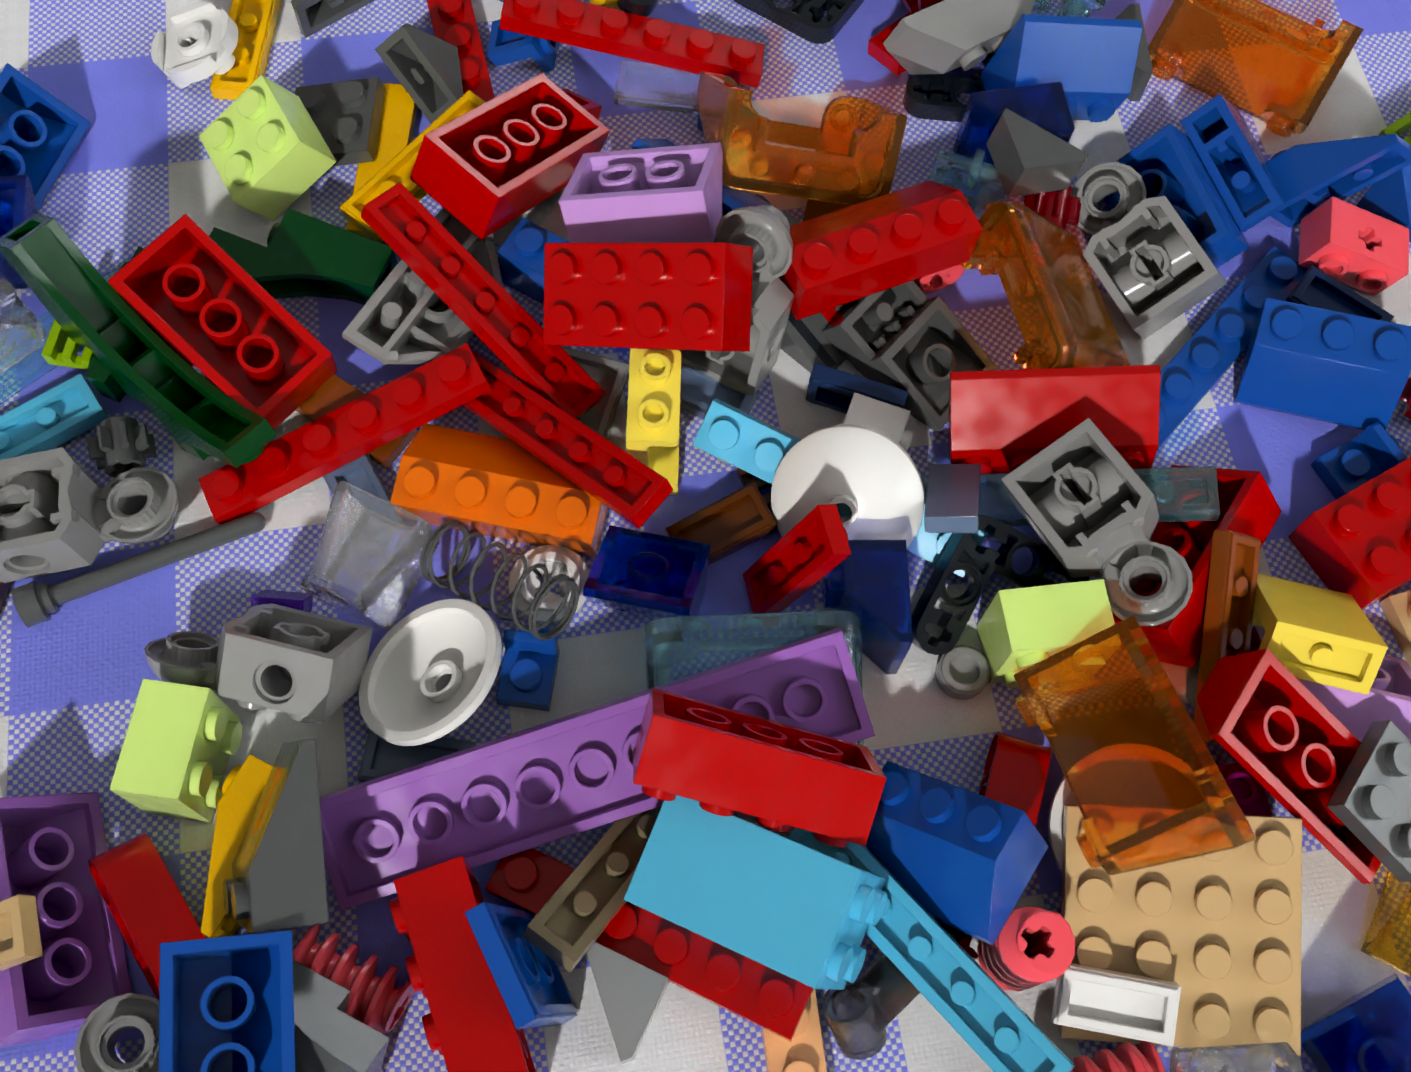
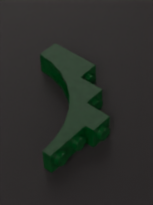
(299, 261)
(142, 364)

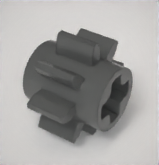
(121, 445)

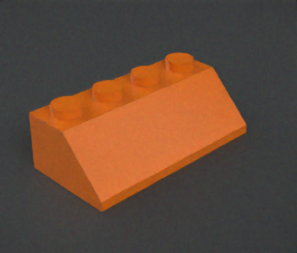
(495, 491)

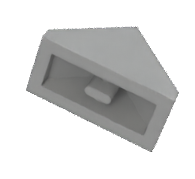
(628, 996)

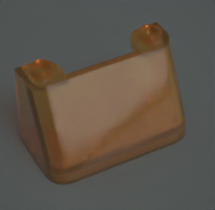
(1252, 58)
(838, 163)
(1047, 289)
(1130, 754)

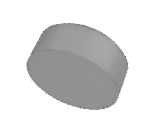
(962, 672)

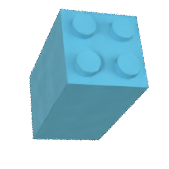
(758, 893)

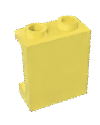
(655, 410)
(1318, 633)

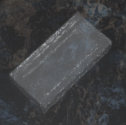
(656, 87)

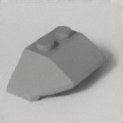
(953, 34)
(407, 319)

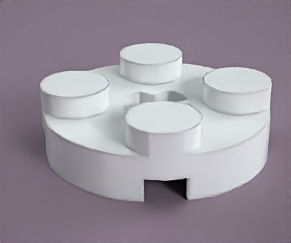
(196, 44)

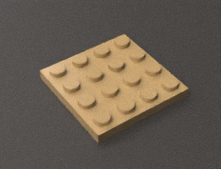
(1209, 922)

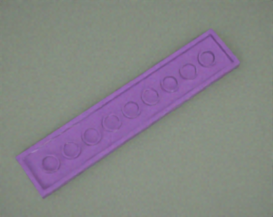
(562, 772)

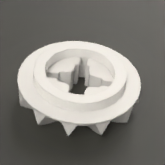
(558, 561)

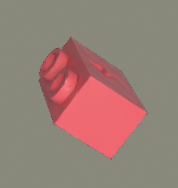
(1354, 246)

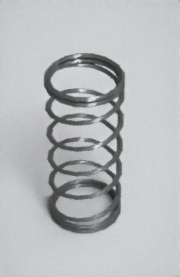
(429, 547)

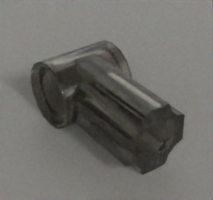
(866, 1007)

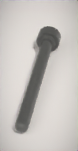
(38, 602)

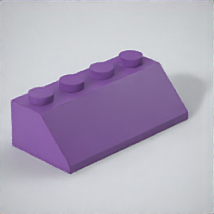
(83, 951)

